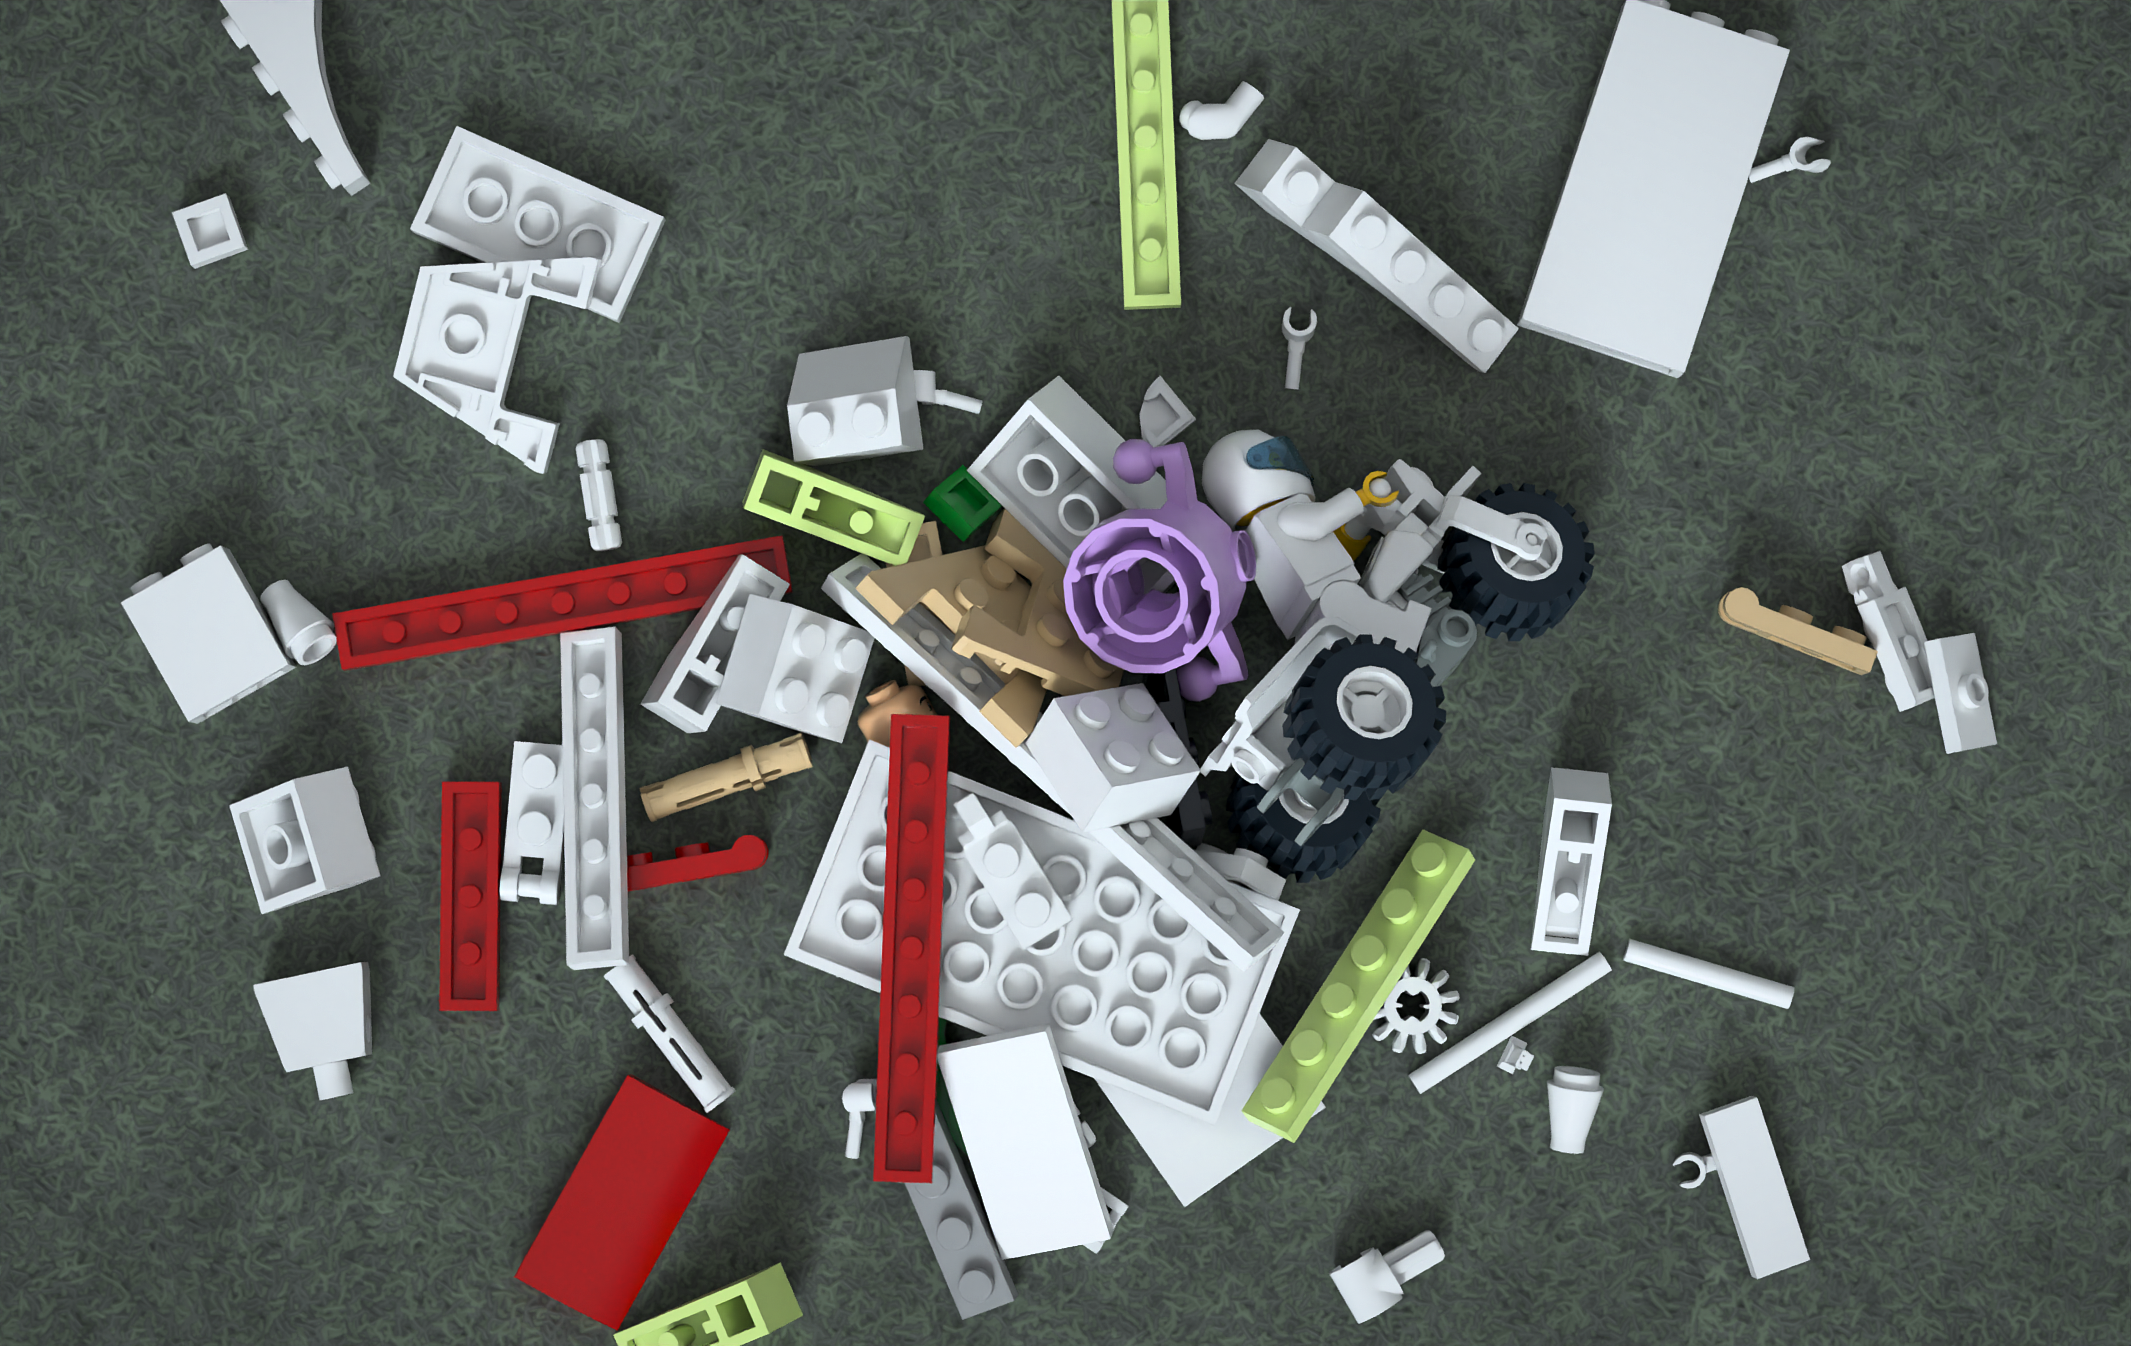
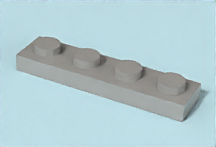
(960, 1231)

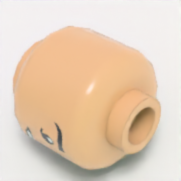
(888, 700)

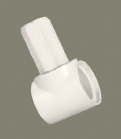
(1374, 1280)

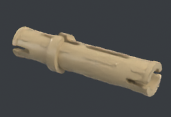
(727, 776)

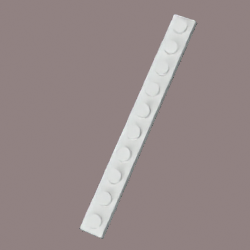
(1143, 846)

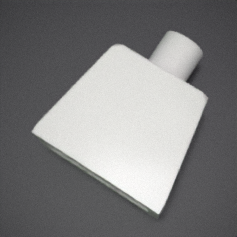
(320, 1022)

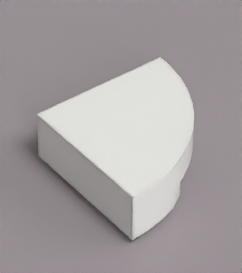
(1163, 414)

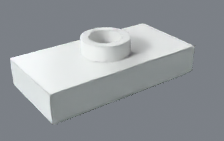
(1960, 693)

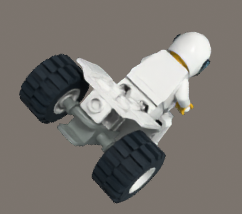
(1363, 682)

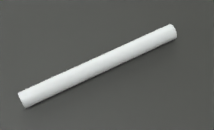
(1510, 1022)

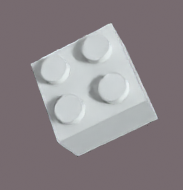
(795, 668)
(1112, 757)

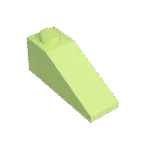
(832, 509)
(723, 1316)

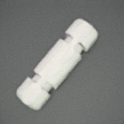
(598, 495)

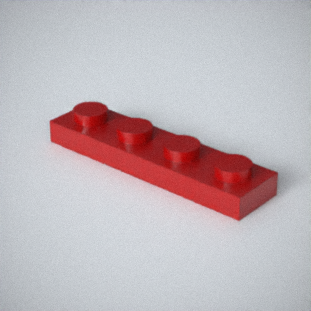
(470, 896)

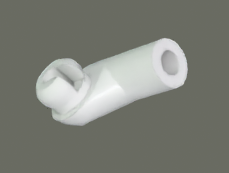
(1221, 120)

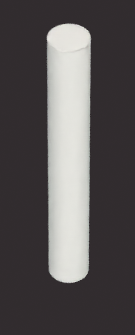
(1708, 973)

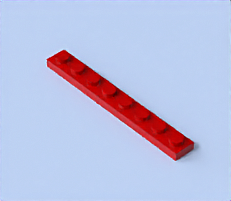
(544, 605)
(911, 948)

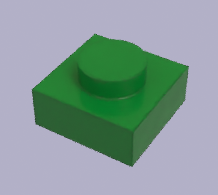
(962, 503)

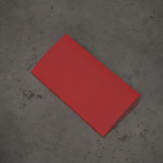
(622, 1202)

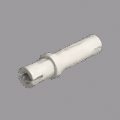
(711, 1087)

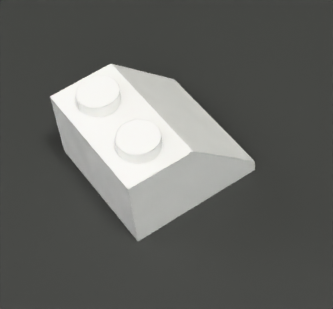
(854, 403)
(304, 839)

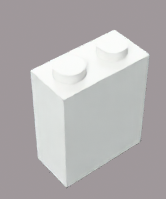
(207, 632)

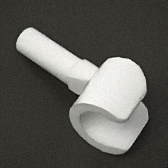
(1791, 161)
(1296, 347)
(927, 394)
(857, 1099)
(1705, 1163)

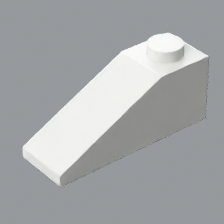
(695, 668)
(1571, 860)

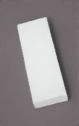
(1754, 1187)

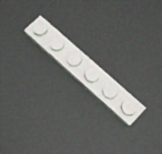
(594, 799)

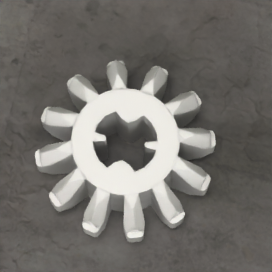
(1410, 1024)

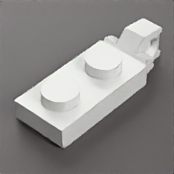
(1892, 628)
(1010, 873)

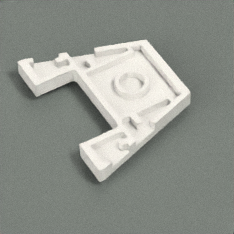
(467, 337)

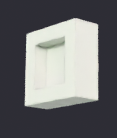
(210, 231)

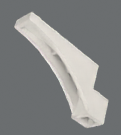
(292, 60)
(1378, 250)

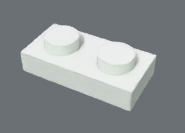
(1244, 869)

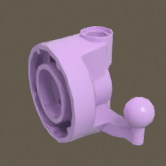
(1199, 550)

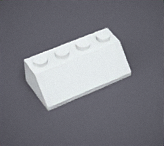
(1059, 475)

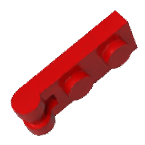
(696, 863)

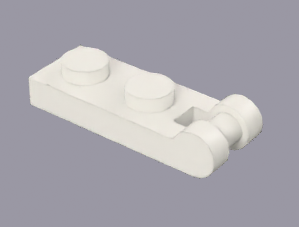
(534, 823)

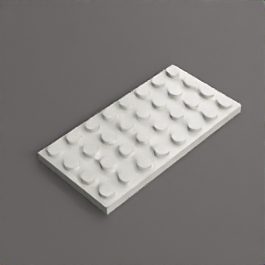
(1121, 984)

